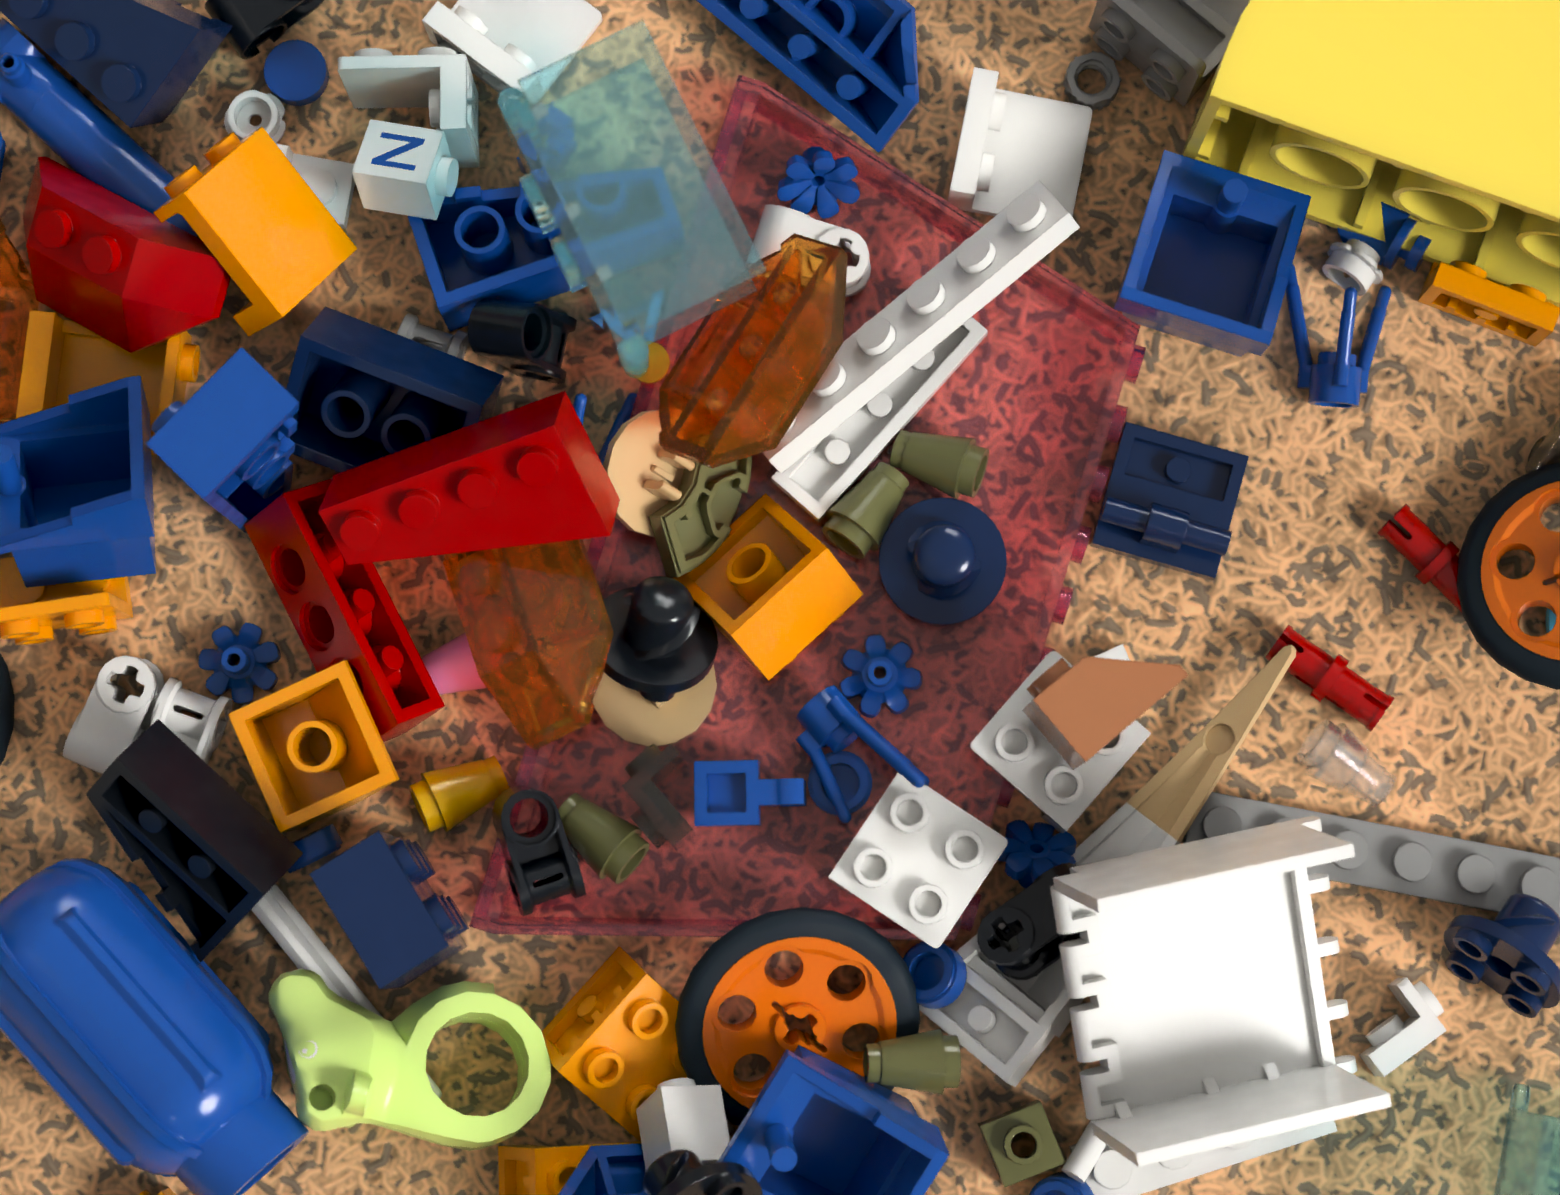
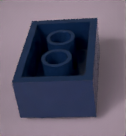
(378, 392)
(390, 908)

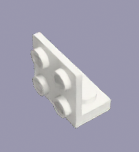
(511, 36)
(431, 79)
(1013, 143)
(1035, 768)
(918, 860)

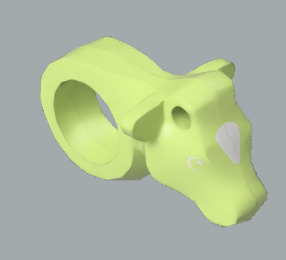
(373, 1070)

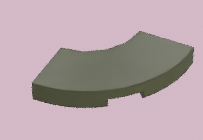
(699, 521)

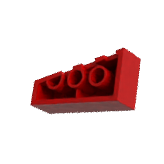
(478, 488)

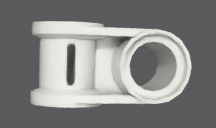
(781, 222)
(107, 721)
(199, 735)

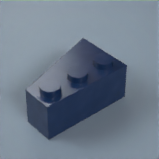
(124, 52)

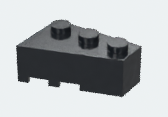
(192, 834)

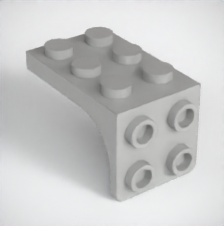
(1168, 40)

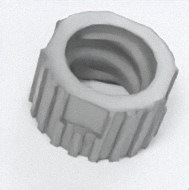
(1098, 62)

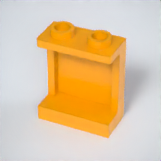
(259, 225)
(70, 359)

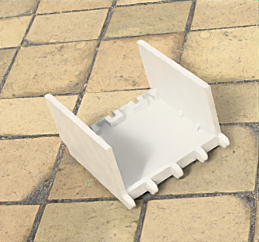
(1206, 992)

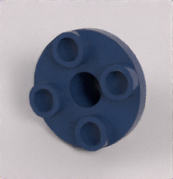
(942, 561)
(1509, 953)

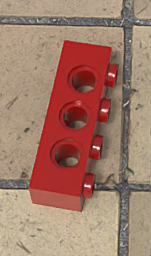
(343, 611)

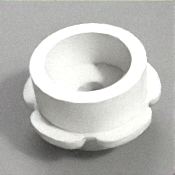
(255, 103)
(1357, 261)

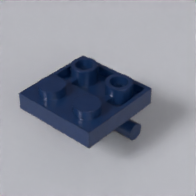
(1169, 501)

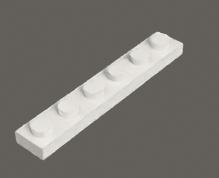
(927, 315)

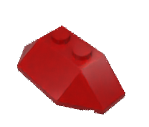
(116, 262)

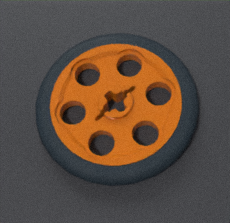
(1496, 603)
(737, 967)

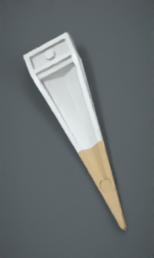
(1014, 1020)

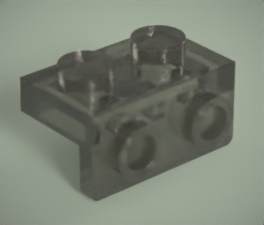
(656, 814)

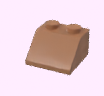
(1095, 701)

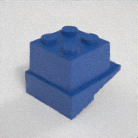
(1212, 256)
(80, 488)
(834, 1134)

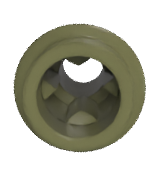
(942, 461)
(865, 512)
(602, 838)
(914, 1062)

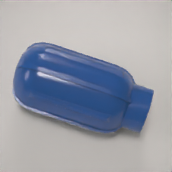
(138, 1032)

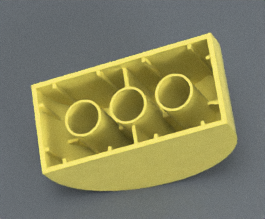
(1404, 107)

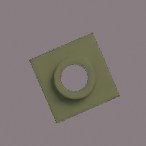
(998, 1136)

